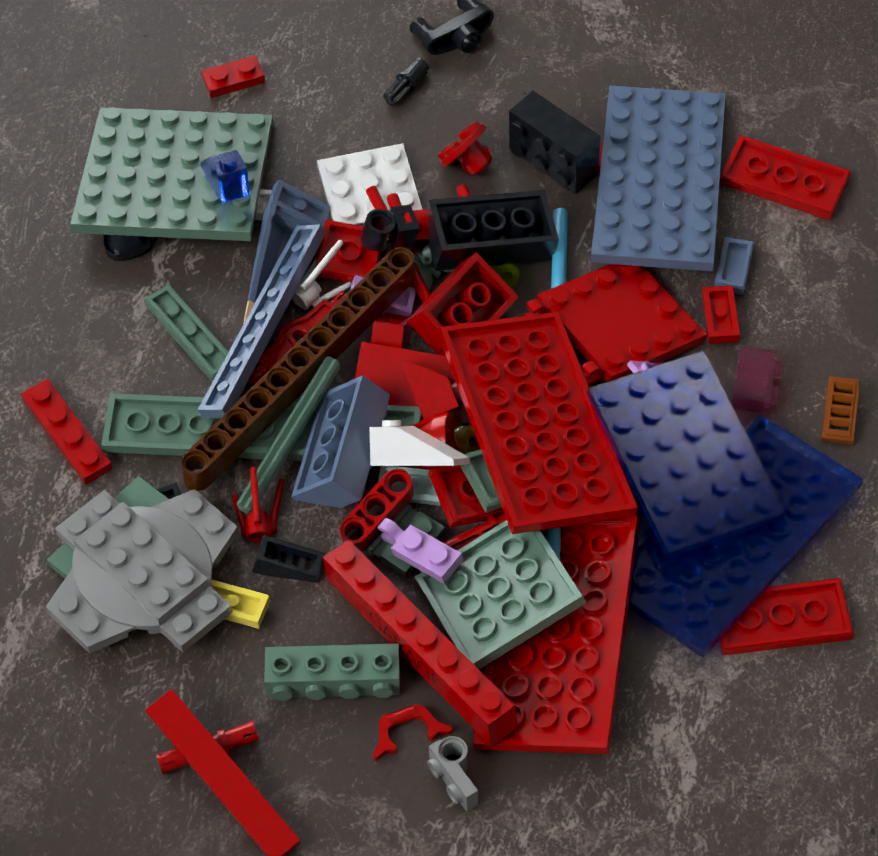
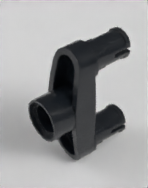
(460, 32)

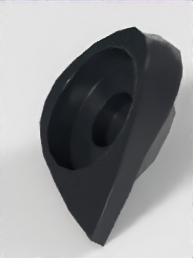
(126, 247)

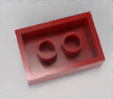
(466, 296)

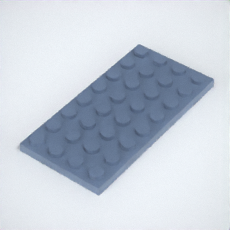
(659, 179)

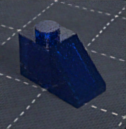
(227, 175)

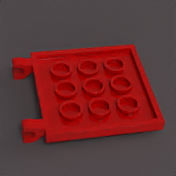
(619, 318)

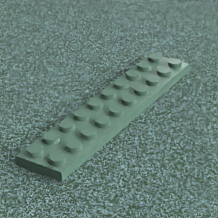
(174, 425)

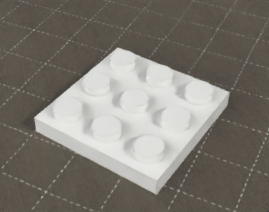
(350, 175)

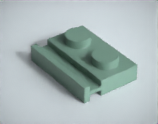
(407, 516)

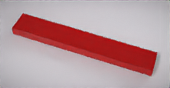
(222, 775)

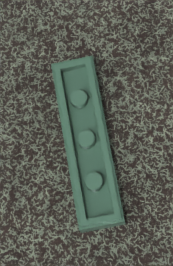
(187, 330)

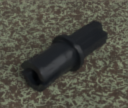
(406, 81)

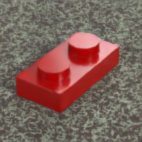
(233, 76)
(720, 314)

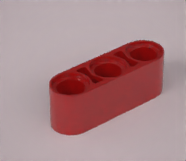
(379, 495)

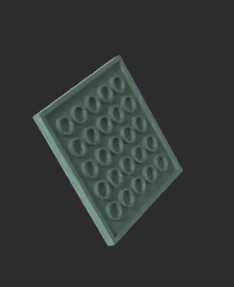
(149, 177)

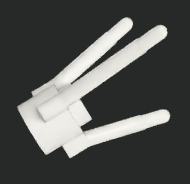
(308, 289)

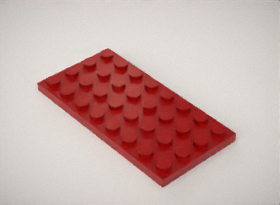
(536, 423)
(571, 670)

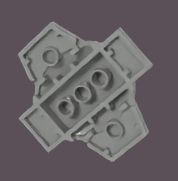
(142, 570)

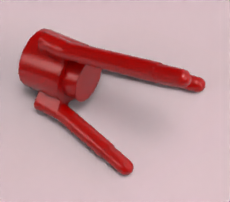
(258, 522)

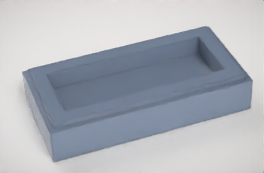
(734, 264)

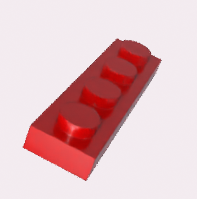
(66, 431)

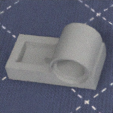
(453, 773)

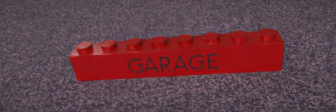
(421, 643)

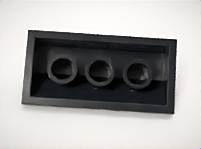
(495, 226)

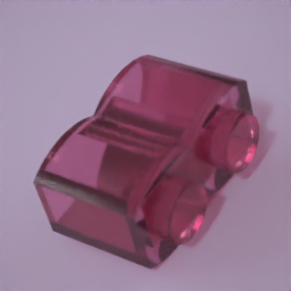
(755, 379)

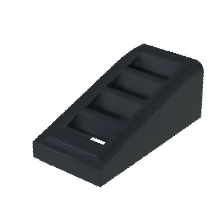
(279, 548)

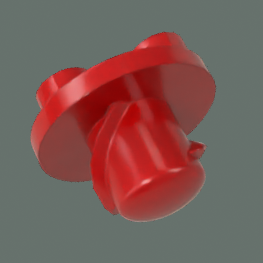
(468, 150)

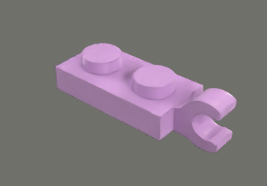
(421, 550)

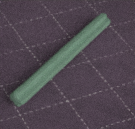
(291, 431)

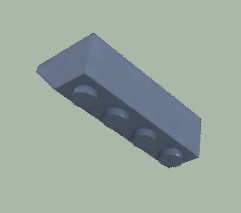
(339, 444)

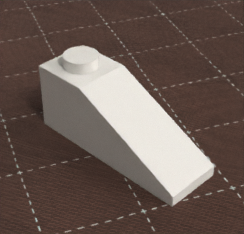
(410, 447)

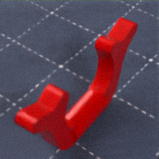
(403, 715)

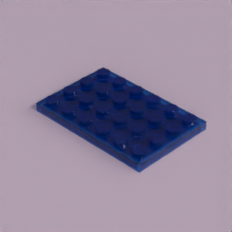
(685, 454)

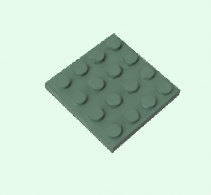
(501, 593)

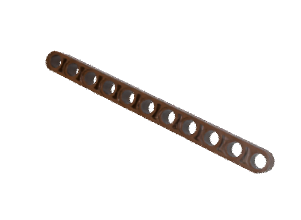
(373, 292)

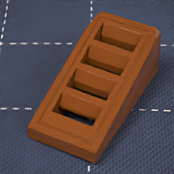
(840, 391)

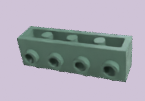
(332, 671)

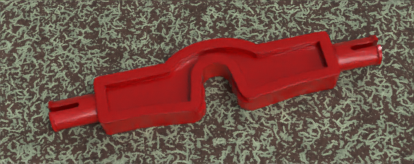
(285, 340)

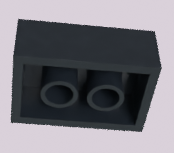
(554, 142)

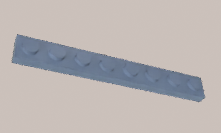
(262, 321)

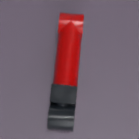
(399, 225)

